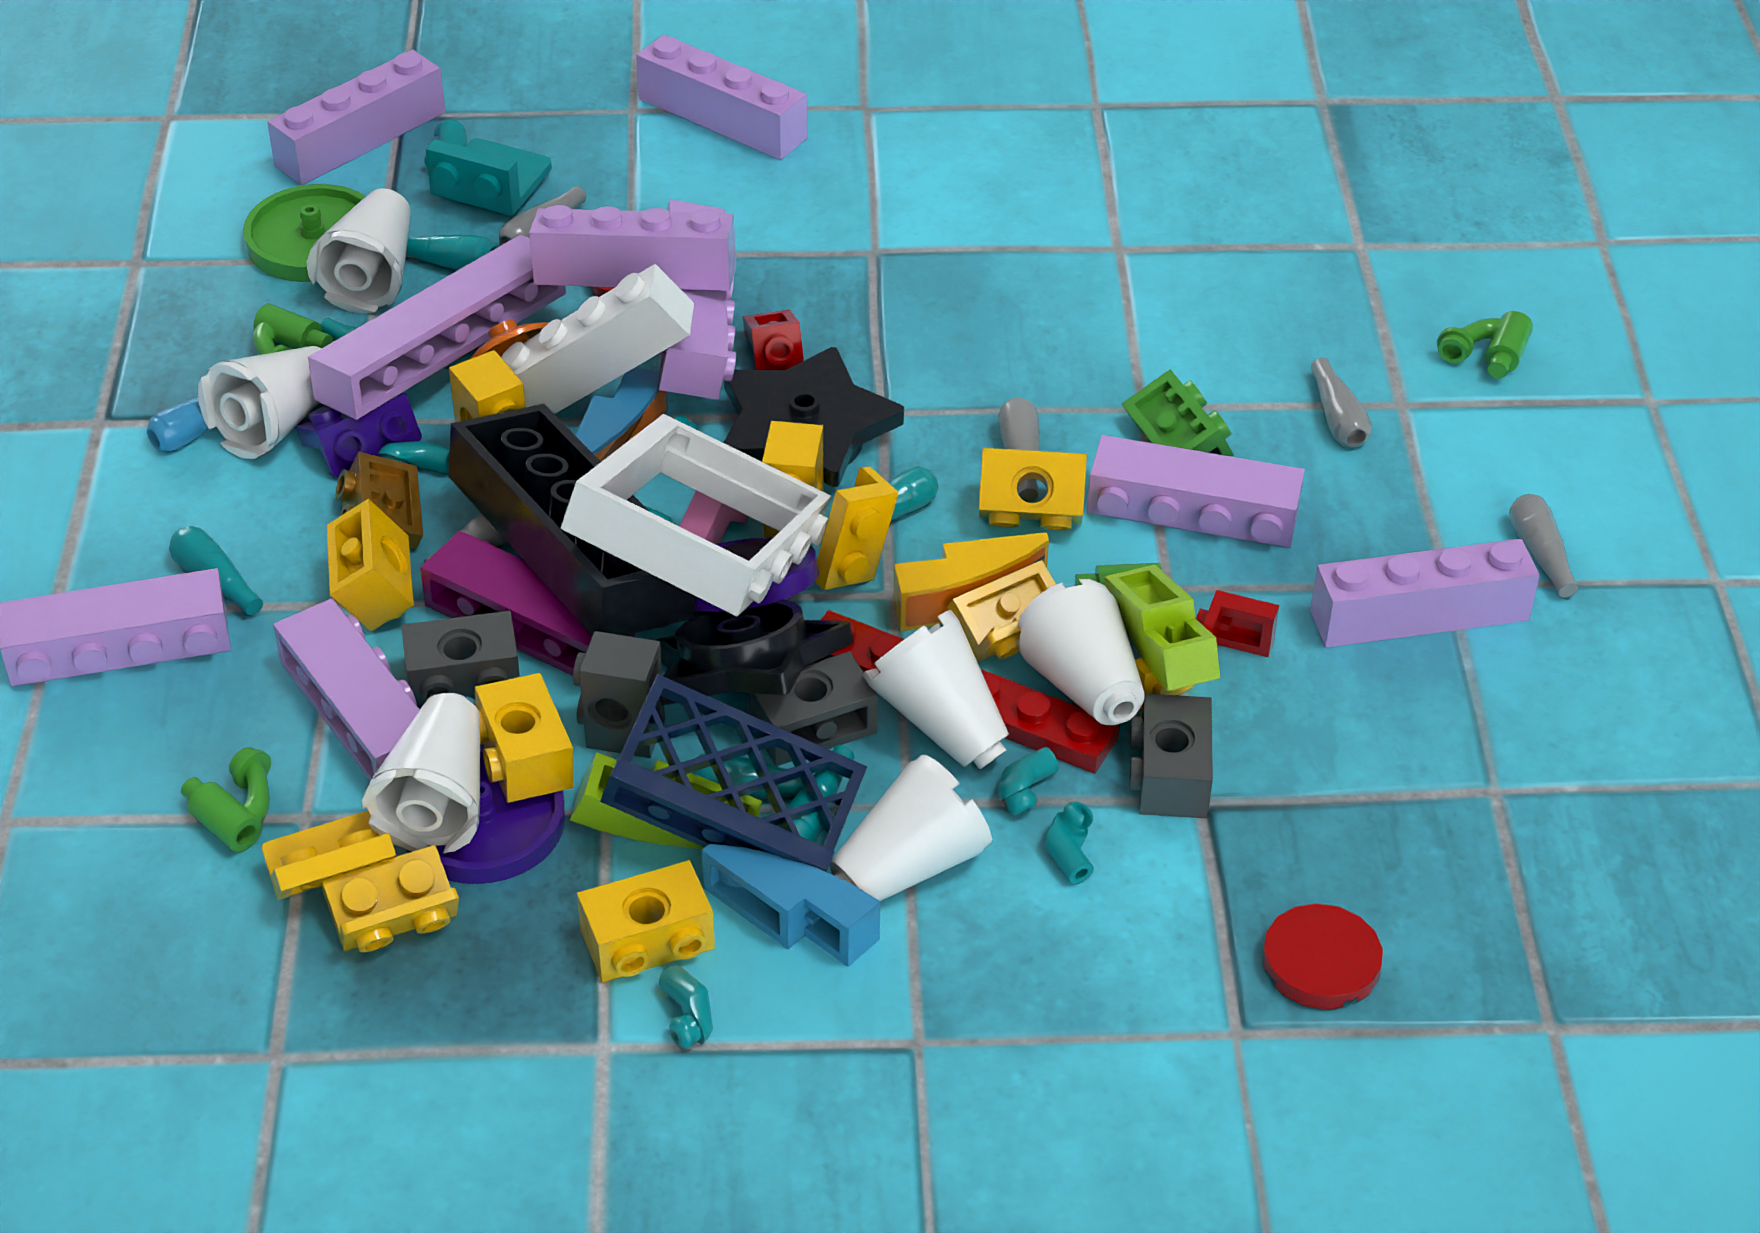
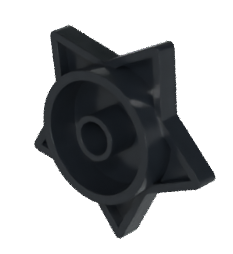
(810, 393)
(751, 651)

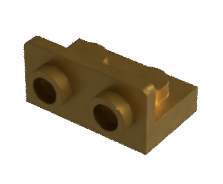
(390, 486)

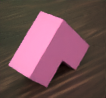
(710, 518)

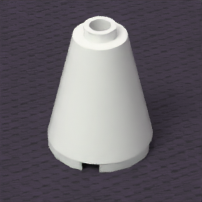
(363, 254)
(257, 399)
(1083, 649)
(942, 692)
(430, 778)
(912, 833)

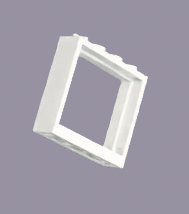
(605, 518)

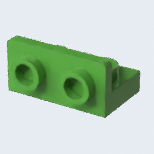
(1175, 416)

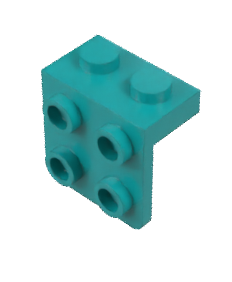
(485, 174)

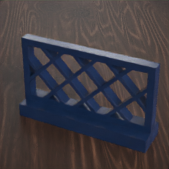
(707, 818)

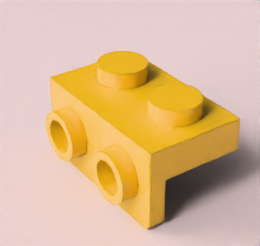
(856, 531)
(993, 610)

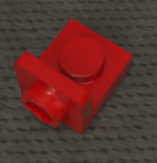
(774, 339)

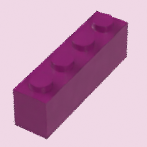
(478, 578)

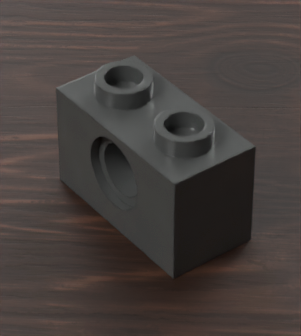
(459, 654)
(614, 686)
(825, 706)
(1174, 755)

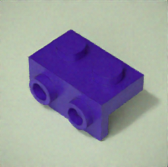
(342, 436)

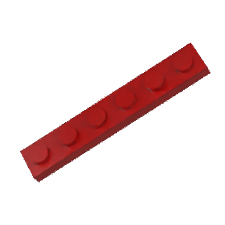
(1028, 714)

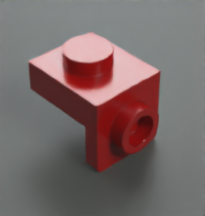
(1241, 622)

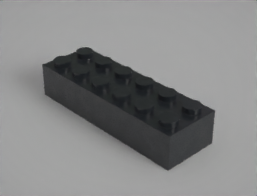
(521, 478)

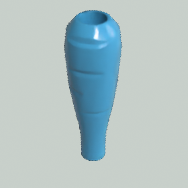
(176, 426)

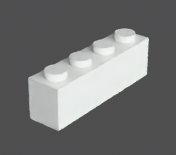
(601, 339)

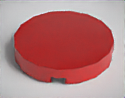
(1322, 956)

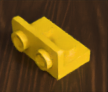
(327, 850)
(390, 899)

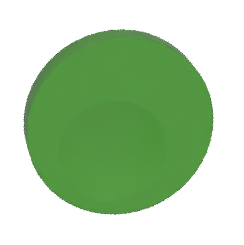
(289, 223)

